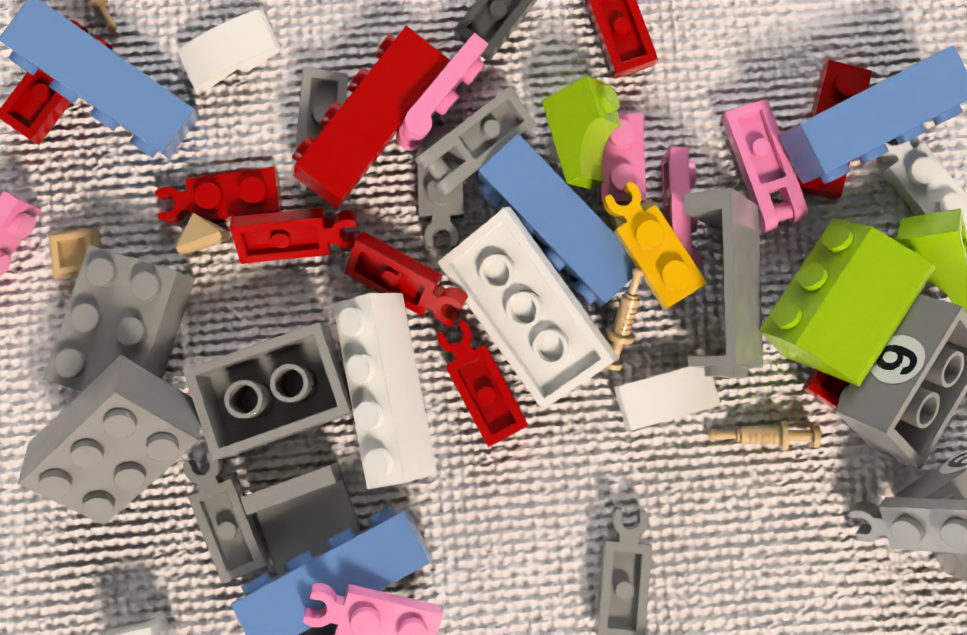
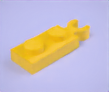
(655, 249)

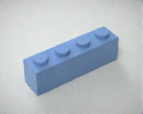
(99, 76)
(876, 116)
(557, 221)
(367, 559)

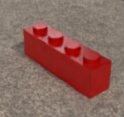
(369, 117)

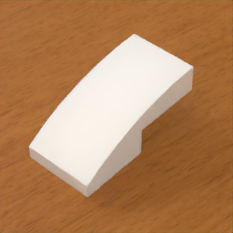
(230, 46)
(666, 397)

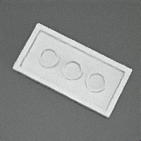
(527, 308)

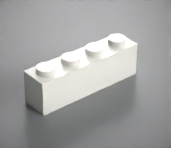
(384, 389)

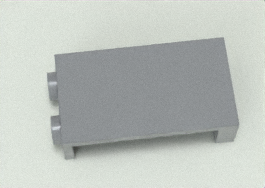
(741, 280)
(302, 517)

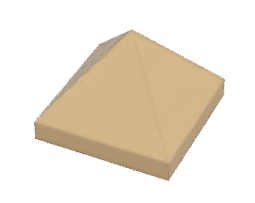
(200, 235)

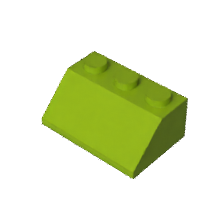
(846, 300)

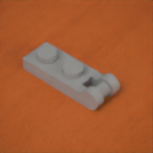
(476, 140)

